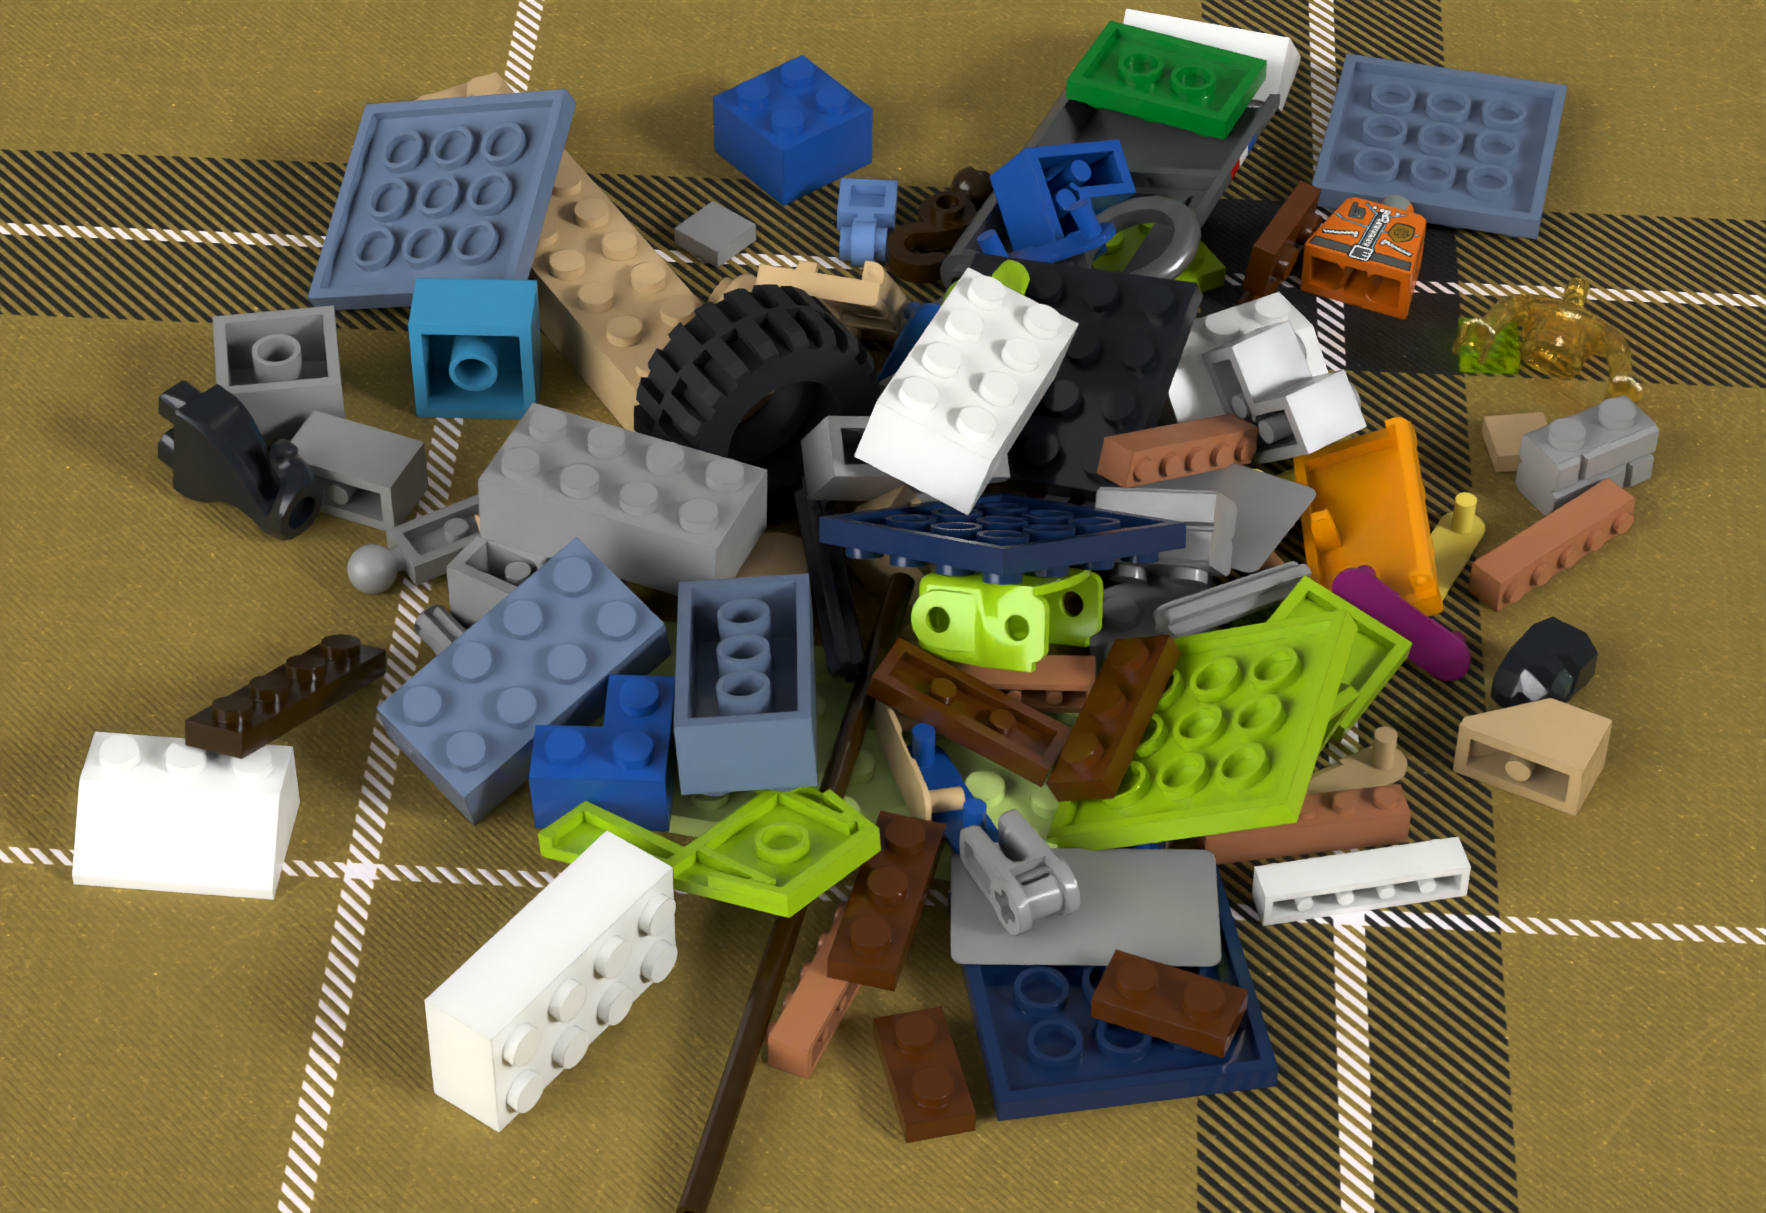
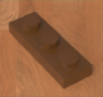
(969, 711)
(1114, 718)
(887, 902)

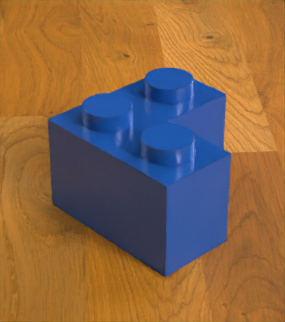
(1044, 182)
(617, 766)

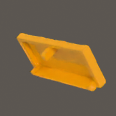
(1371, 513)

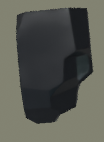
(1544, 664)

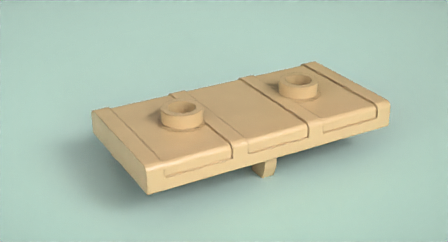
(866, 307)

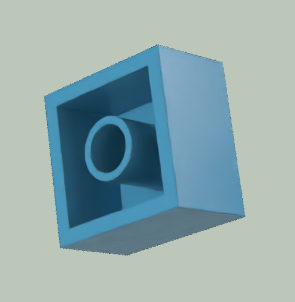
(475, 347)

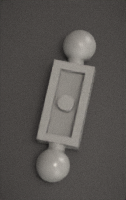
(417, 547)

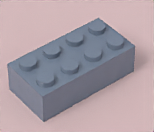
(520, 666)
(745, 685)

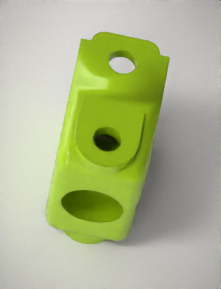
(1004, 624)

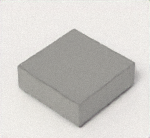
(715, 234)

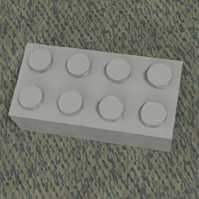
(633, 499)

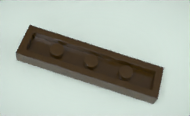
(285, 697)

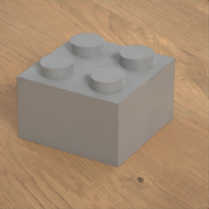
(280, 366)

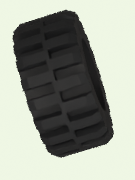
(735, 358)

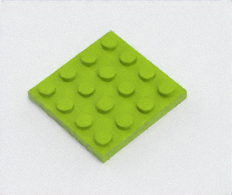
(1226, 739)

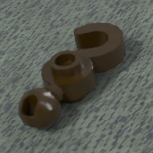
(938, 227)

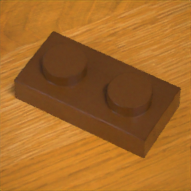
(1169, 1003)
(924, 1074)

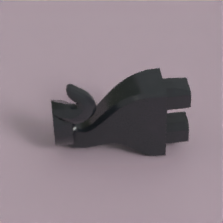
(224, 459)

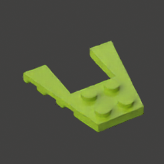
(763, 856)

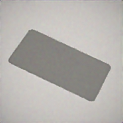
(1264, 505)
(1131, 901)

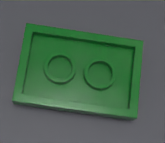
(1166, 79)

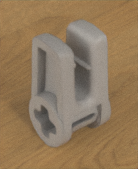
(1023, 881)

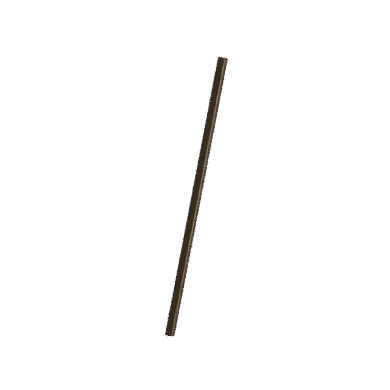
(785, 930)

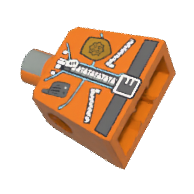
(1367, 255)

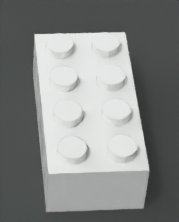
(966, 390)
(552, 981)

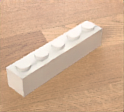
(1360, 881)

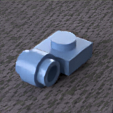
(865, 218)

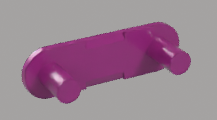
(1433, 647)

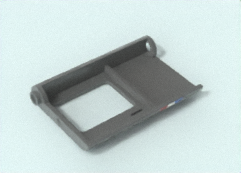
(1159, 159)

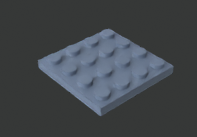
(1445, 139)
(441, 195)

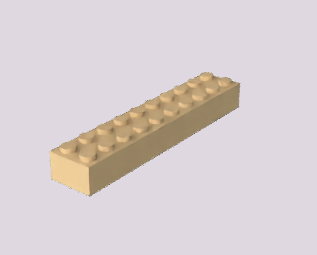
(599, 282)

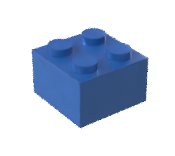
(793, 129)

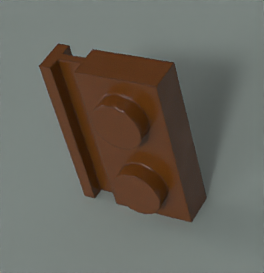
(1282, 243)

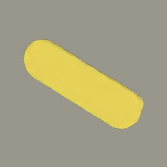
(1456, 540)

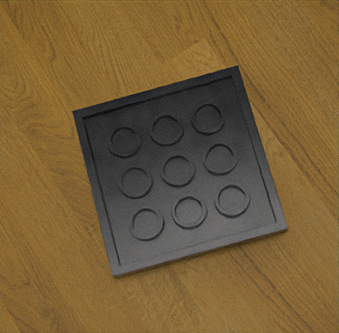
(1110, 375)

